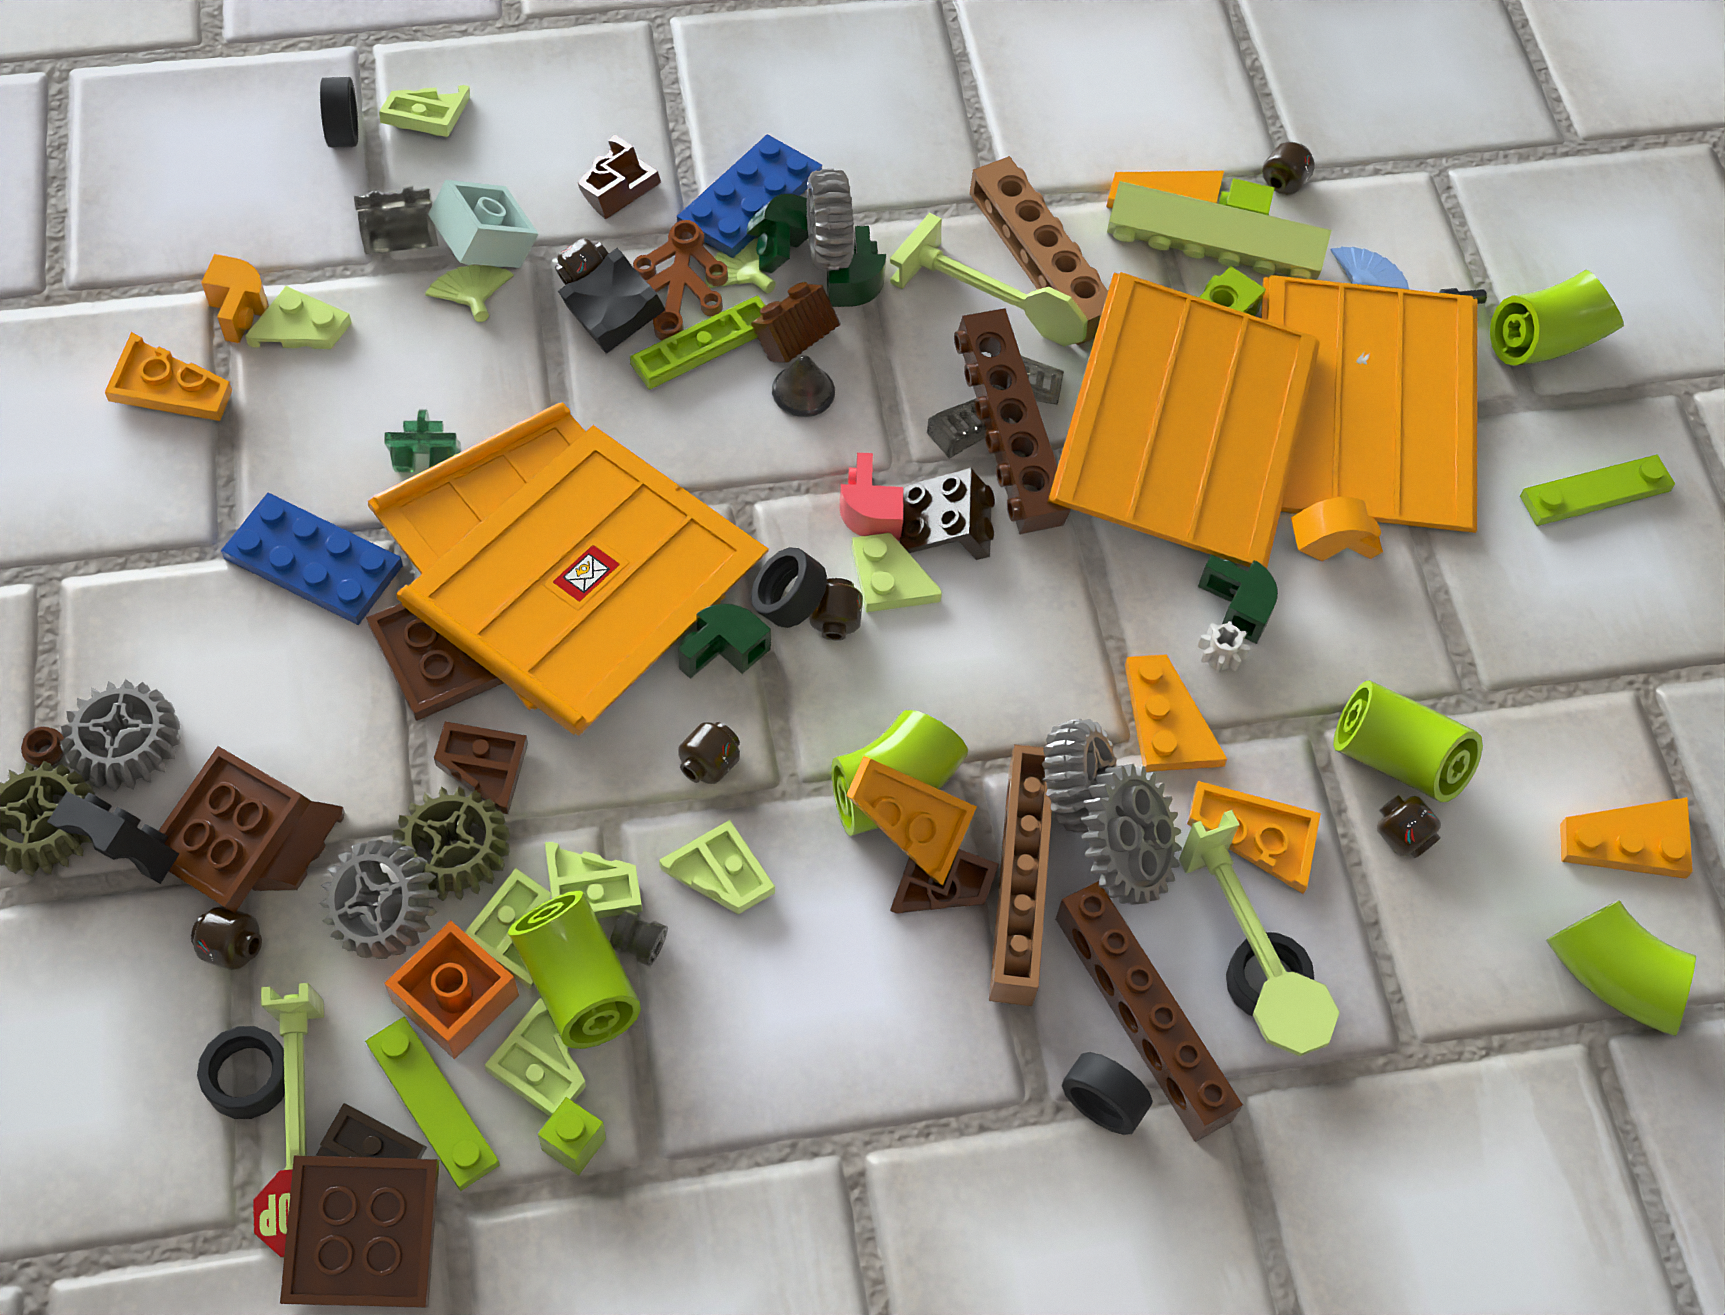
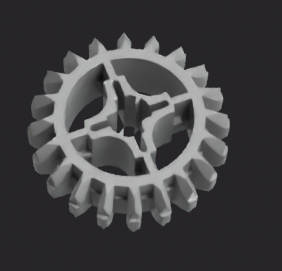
(830, 219)
(131, 746)
(1073, 759)
(400, 909)

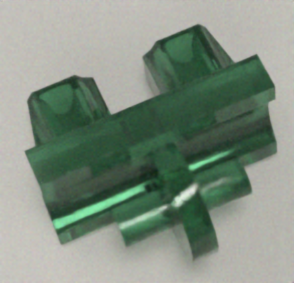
(420, 440)

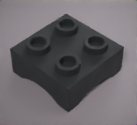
(612, 301)
(115, 834)

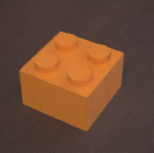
(452, 989)

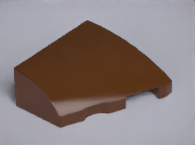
(617, 178)
(300, 848)
(965, 885)

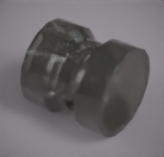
(638, 937)

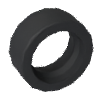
(339, 111)
(802, 597)
(1286, 949)
(222, 1048)
(1107, 1093)

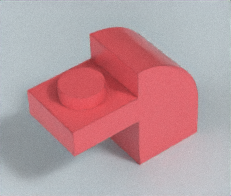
(868, 507)

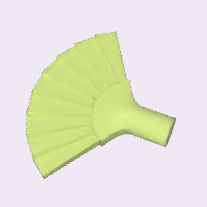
(744, 269)
(470, 286)

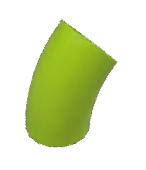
(1553, 321)
(1408, 741)
(912, 746)
(1627, 967)
(575, 971)

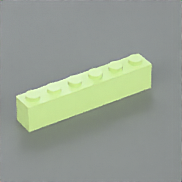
(1218, 232)

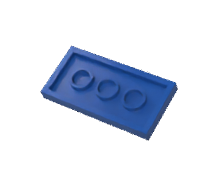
(744, 189)
(312, 558)

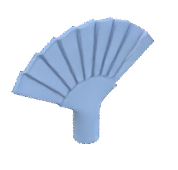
(1369, 268)

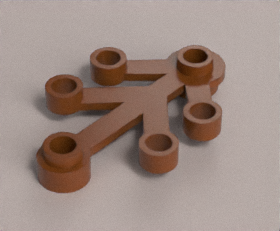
(681, 274)

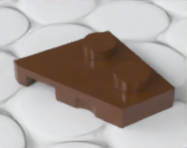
(482, 760)

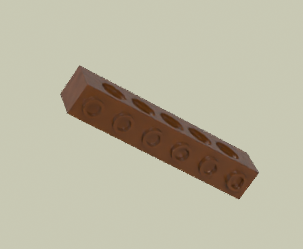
(993, 334)
(1148, 1011)

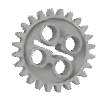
(1131, 834)

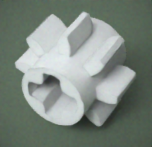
(1223, 647)

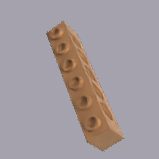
(1037, 237)
(1022, 881)

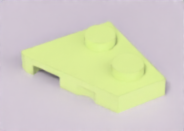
(299, 322)
(890, 574)
(606, 884)
(537, 1062)

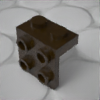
(948, 511)

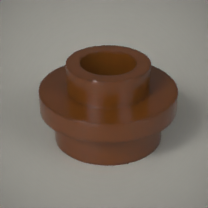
(38, 738)

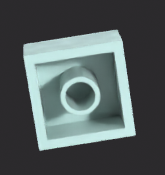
(482, 224)

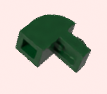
(779, 226)
(862, 278)
(1250, 593)
(724, 631)

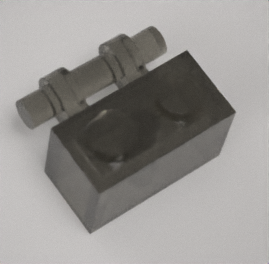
(396, 220)

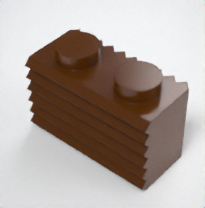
(795, 322)

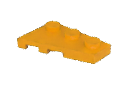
(1193, 184)
(163, 383)
(1167, 719)
(913, 815)
(1269, 833)
(1633, 838)

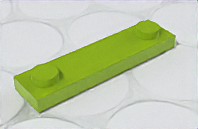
(697, 344)
(1597, 490)
(432, 1103)

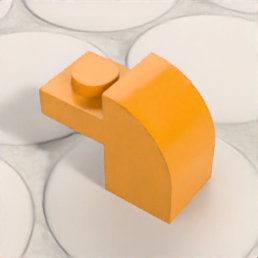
(237, 291)
(1334, 526)

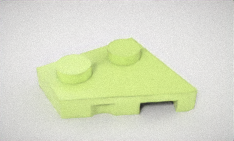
(424, 110)
(720, 869)
(490, 928)

